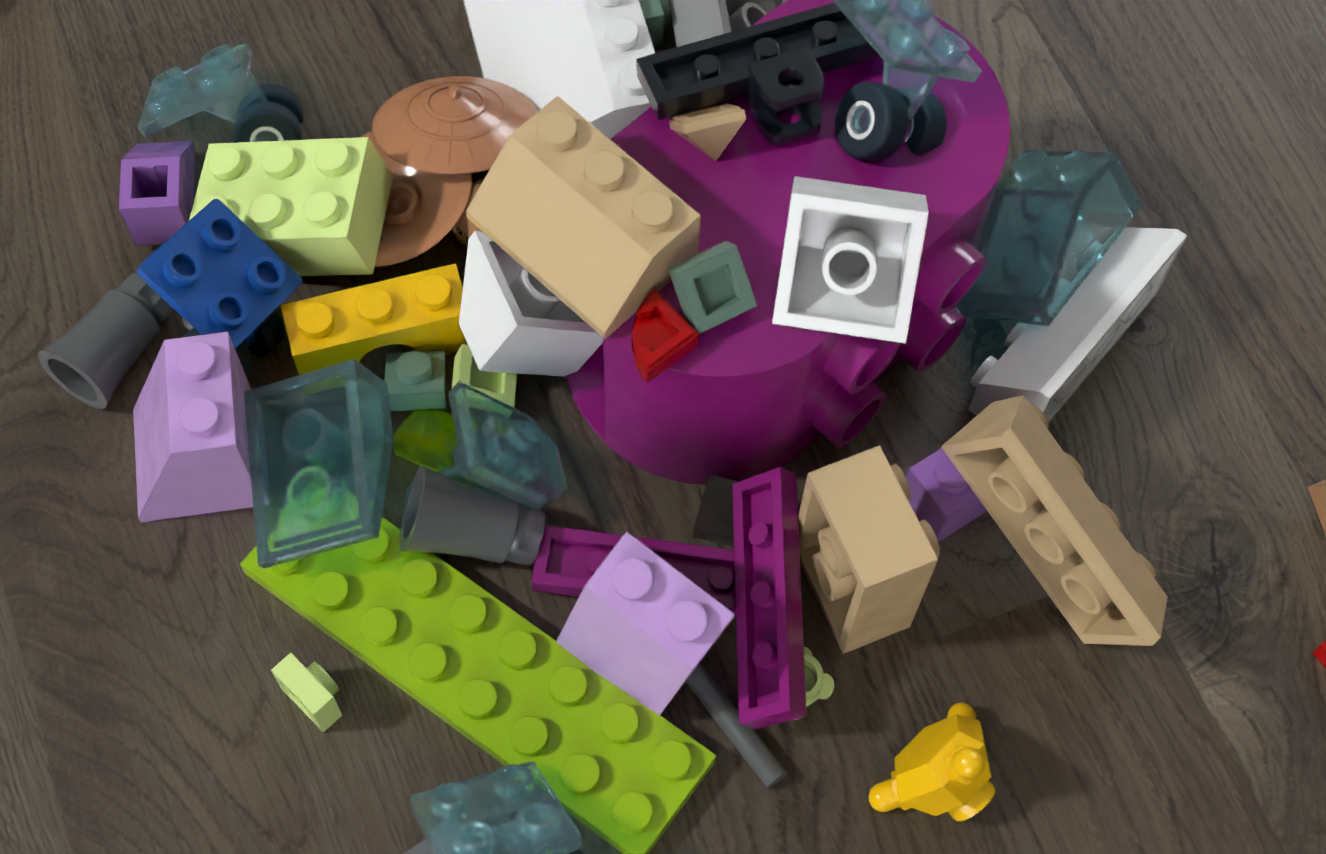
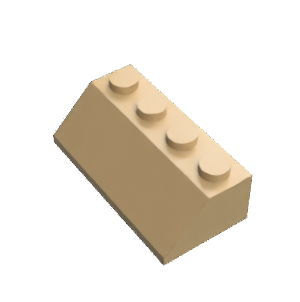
(1059, 525)

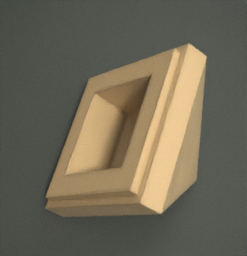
(709, 127)

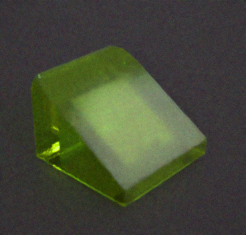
(427, 439)

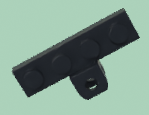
(770, 62)

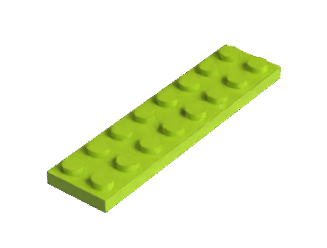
(498, 682)

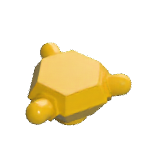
(940, 770)

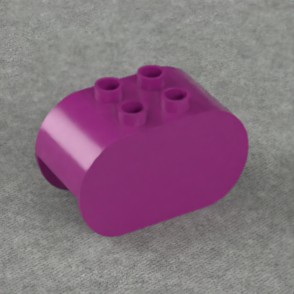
(768, 389)

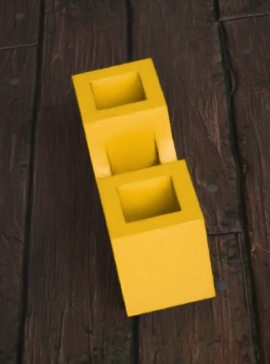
(403, 310)

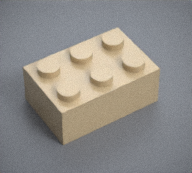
(864, 548)

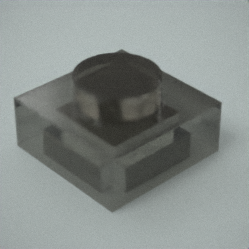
(715, 513)

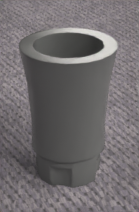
(106, 342)
(468, 521)

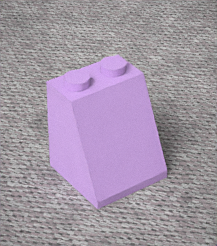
(192, 431)
(643, 624)

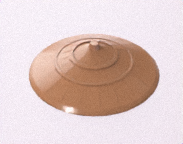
(450, 123)
(418, 210)

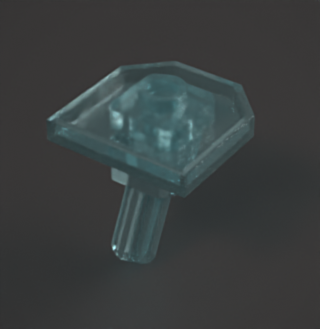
(502, 450)

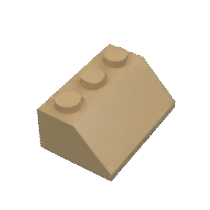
(583, 216)

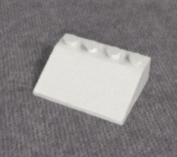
(568, 51)

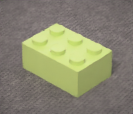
(306, 199)

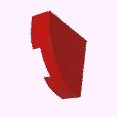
(659, 336)

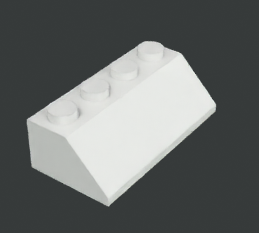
(1057, 358)

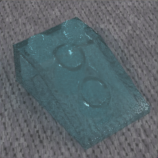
(1048, 233)
(318, 461)

